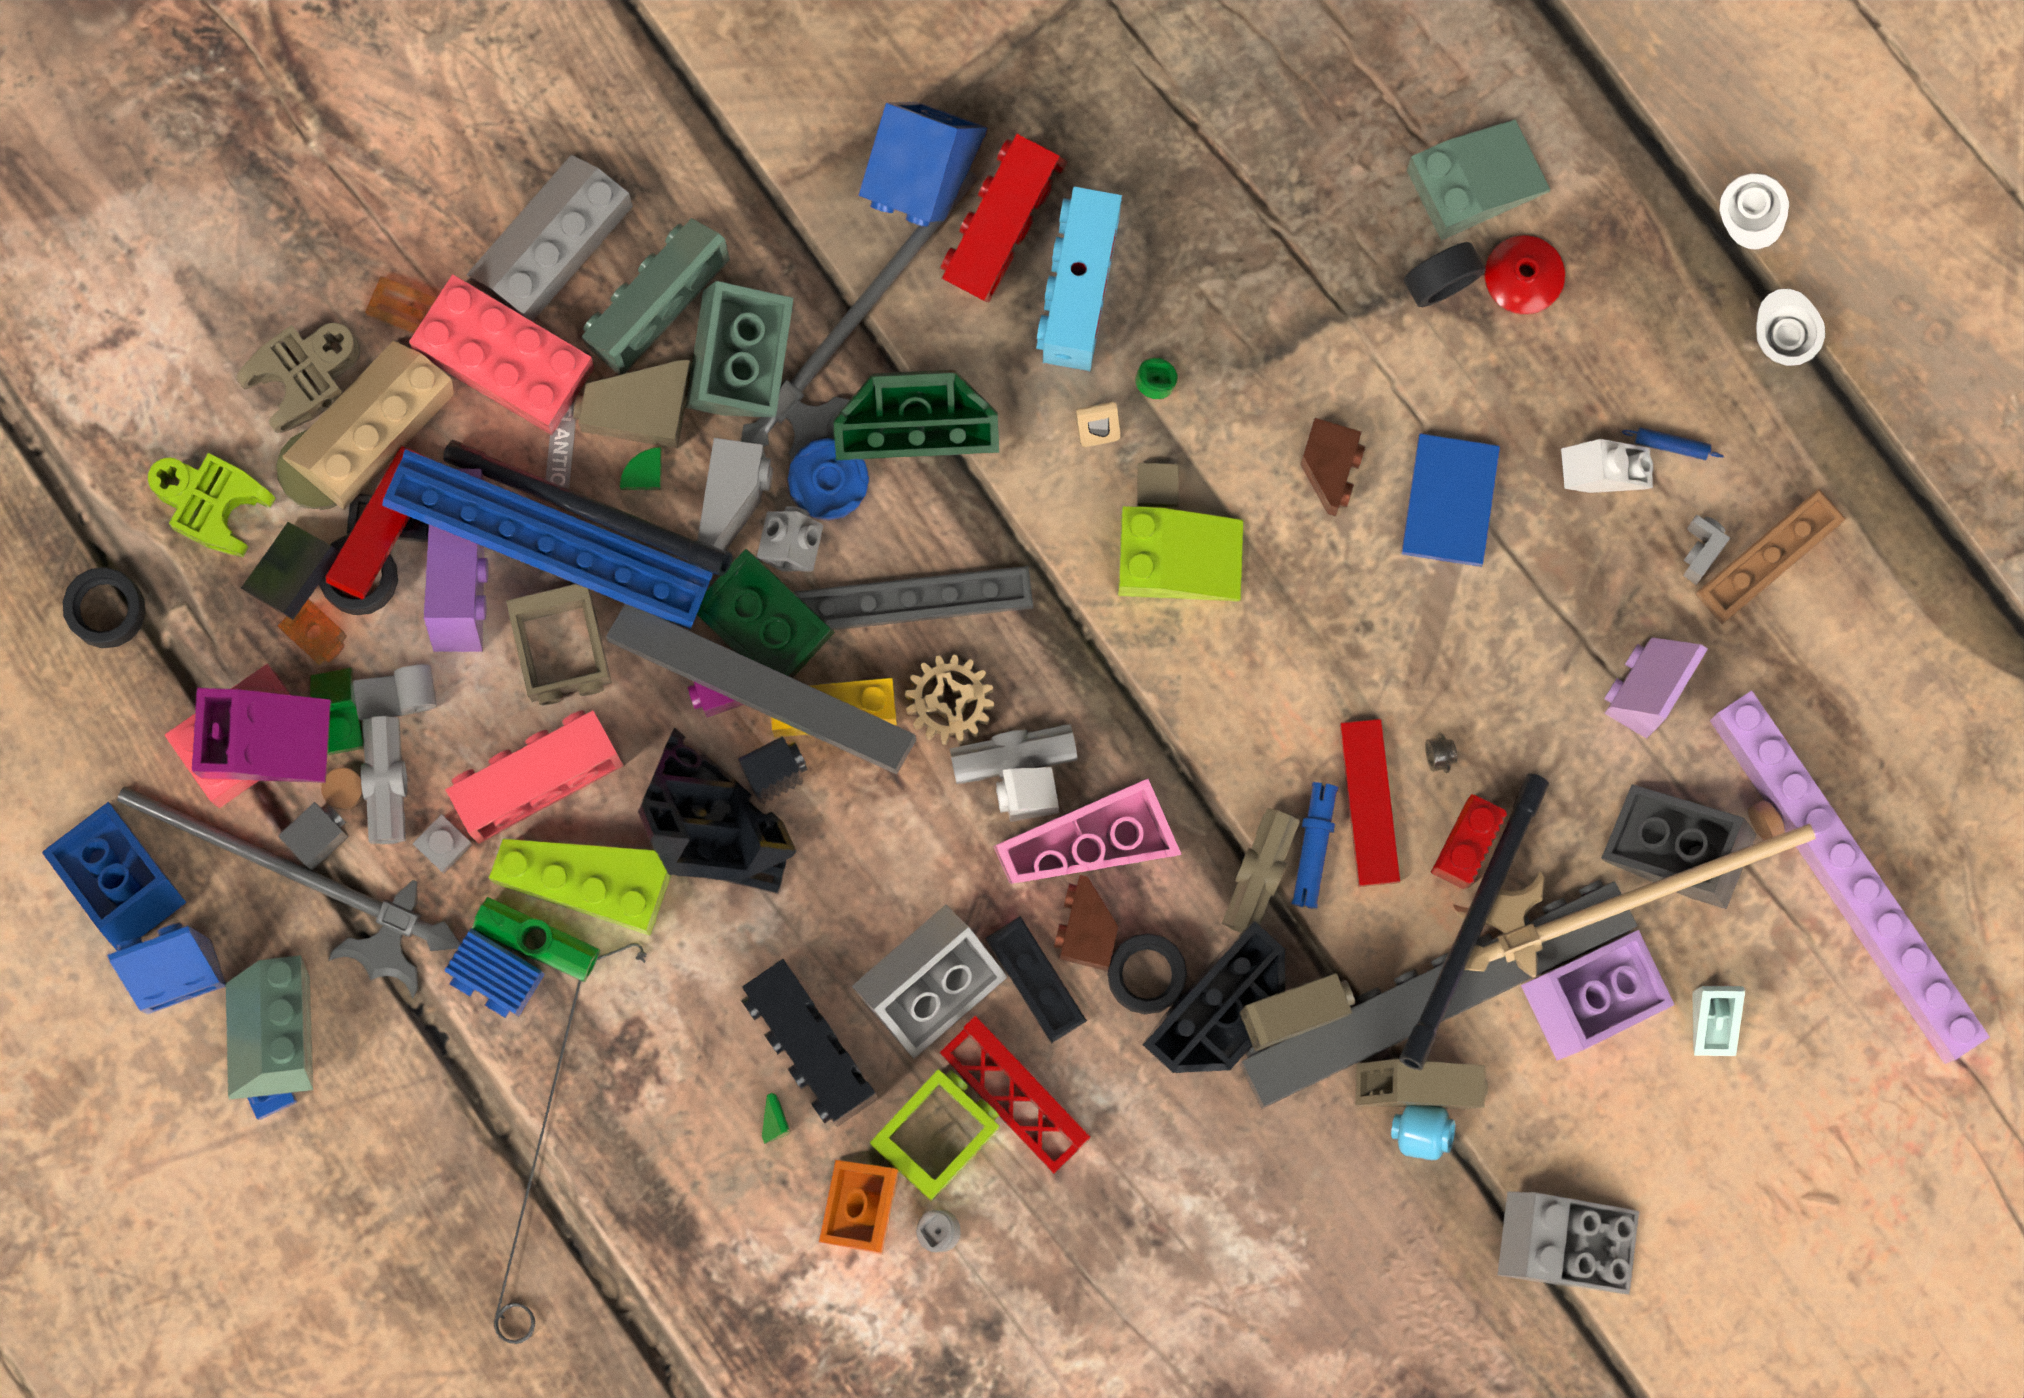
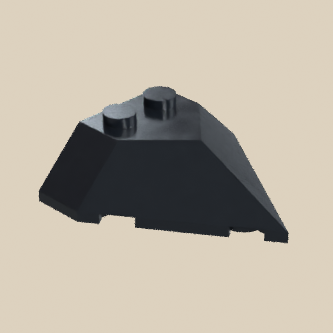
(705, 819)

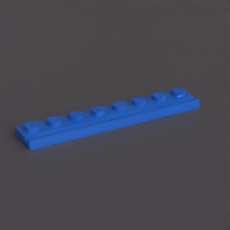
(547, 539)

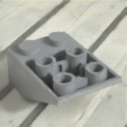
(1568, 1242)

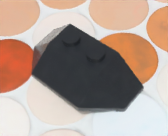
(1205, 1023)

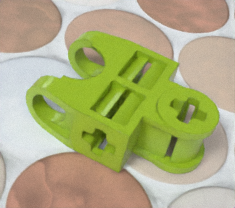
(206, 499)

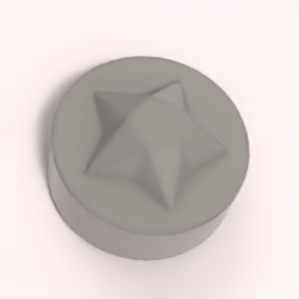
(938, 1231)

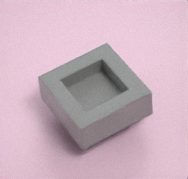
(442, 843)

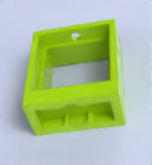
(906, 1166)

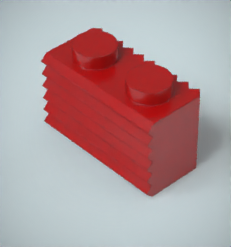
(1469, 842)

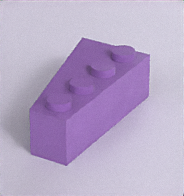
(455, 590)

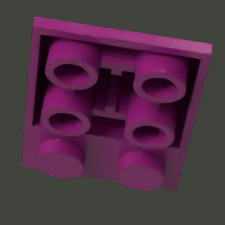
(260, 736)

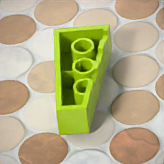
(594, 880)

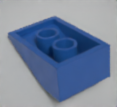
(113, 877)

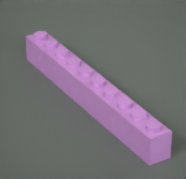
(1850, 879)

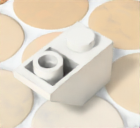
(1606, 467)
(1027, 793)

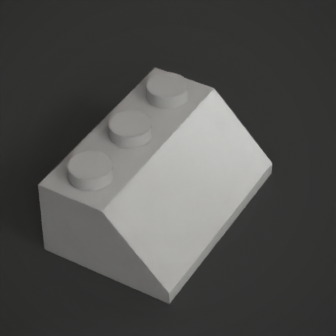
(930, 981)

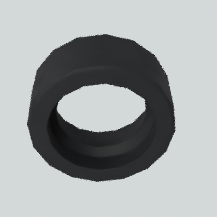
(1444, 274)
(89, 580)
(370, 603)
(1154, 943)

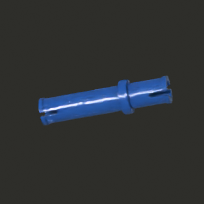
(1314, 846)

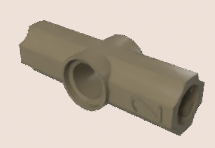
(1261, 870)

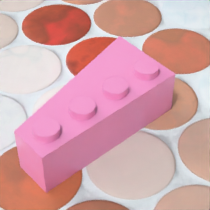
(1100, 835)

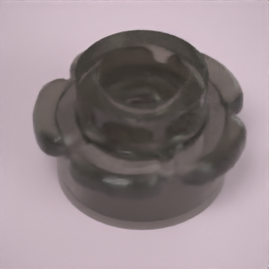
(1440, 753)

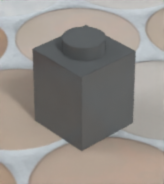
(314, 834)

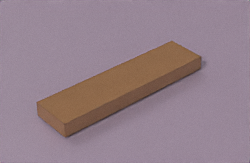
(1770, 556)

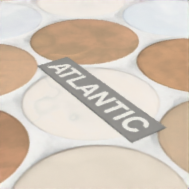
(561, 450)

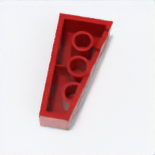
(1001, 217)

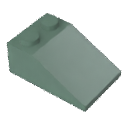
(1476, 177)

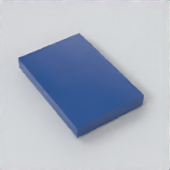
(1450, 500)

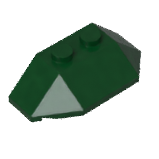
(915, 417)

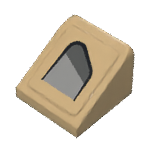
(1098, 424)

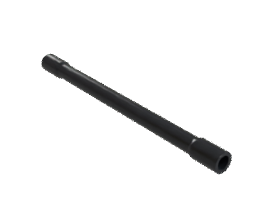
(695, 551)
(1425, 1031)

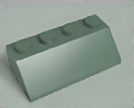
(656, 295)

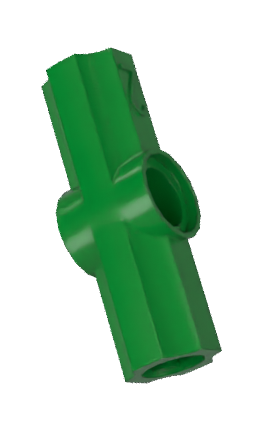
(513, 927)

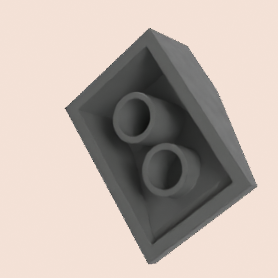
(1669, 835)

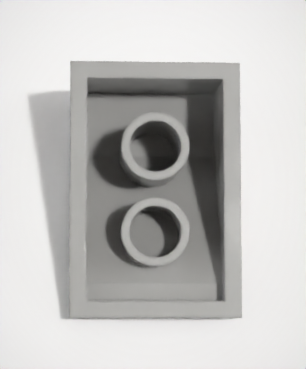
(733, 489)

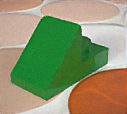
(344, 725)

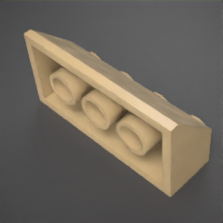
(370, 423)

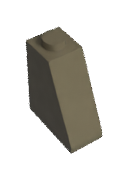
(637, 405)
(1297, 1011)
(1437, 1084)

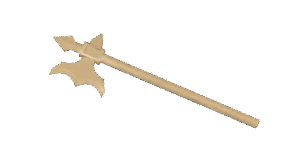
(1523, 941)

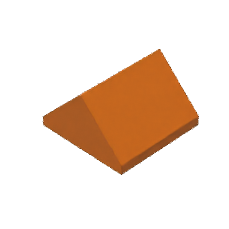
(859, 1206)

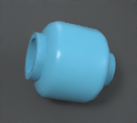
(1423, 1131)

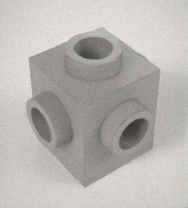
(790, 540)

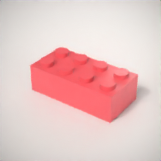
(502, 354)
(534, 776)

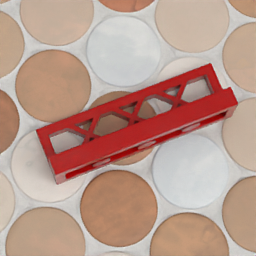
(1025, 1083)

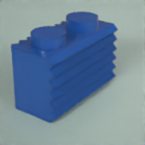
(494, 974)

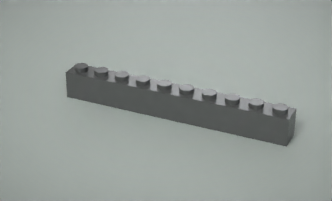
(1390, 1016)

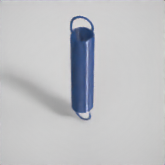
(1673, 443)

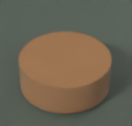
(342, 789)
(1766, 820)

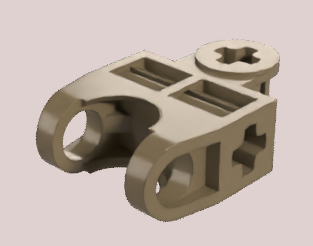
(320, 363)

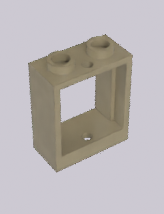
(548, 604)

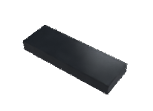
(1036, 979)

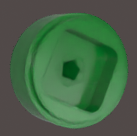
(1156, 378)

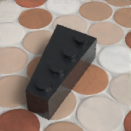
(809, 1043)

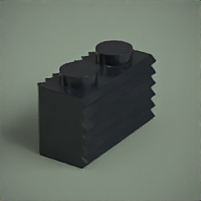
(773, 768)

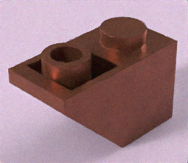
(1328, 460)
(1090, 928)

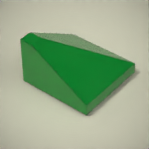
(774, 1122)

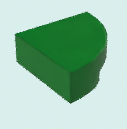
(643, 471)

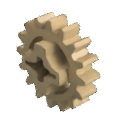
(968, 695)

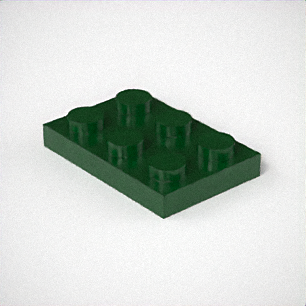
(763, 617)

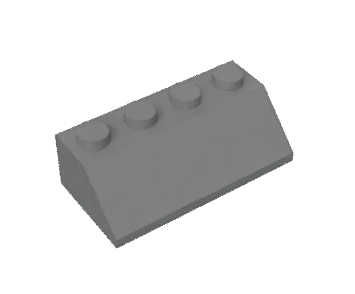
(551, 237)

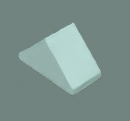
(1717, 1019)

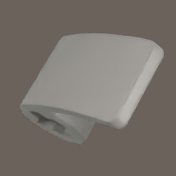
(396, 695)

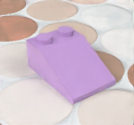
(1653, 683)
(1597, 995)

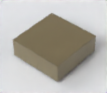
(1157, 485)

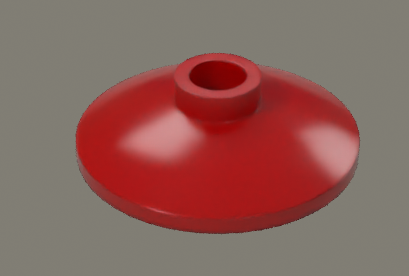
(1522, 293)

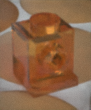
(325, 645)

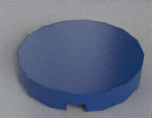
(826, 485)

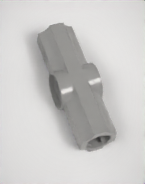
(1012, 751)
(384, 780)

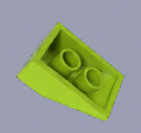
(1179, 555)

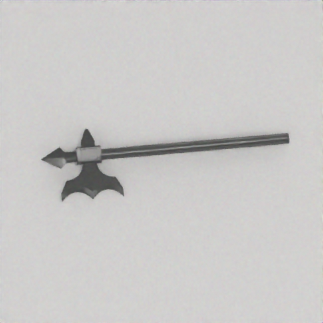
(817, 422)
(379, 954)

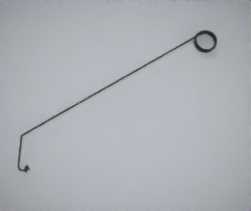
(499, 1312)

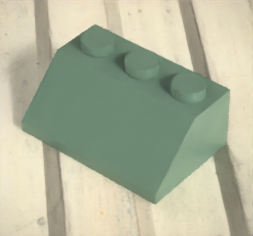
(739, 351)
(269, 1029)

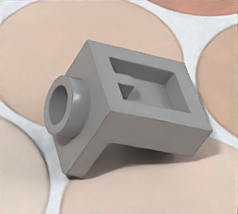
(1703, 555)

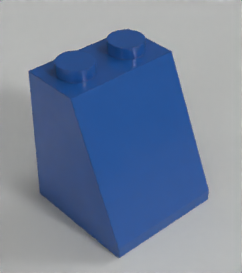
(919, 161)

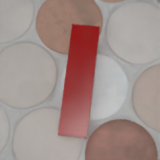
(369, 540)
(1369, 803)

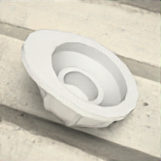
(1754, 210)
(1789, 327)

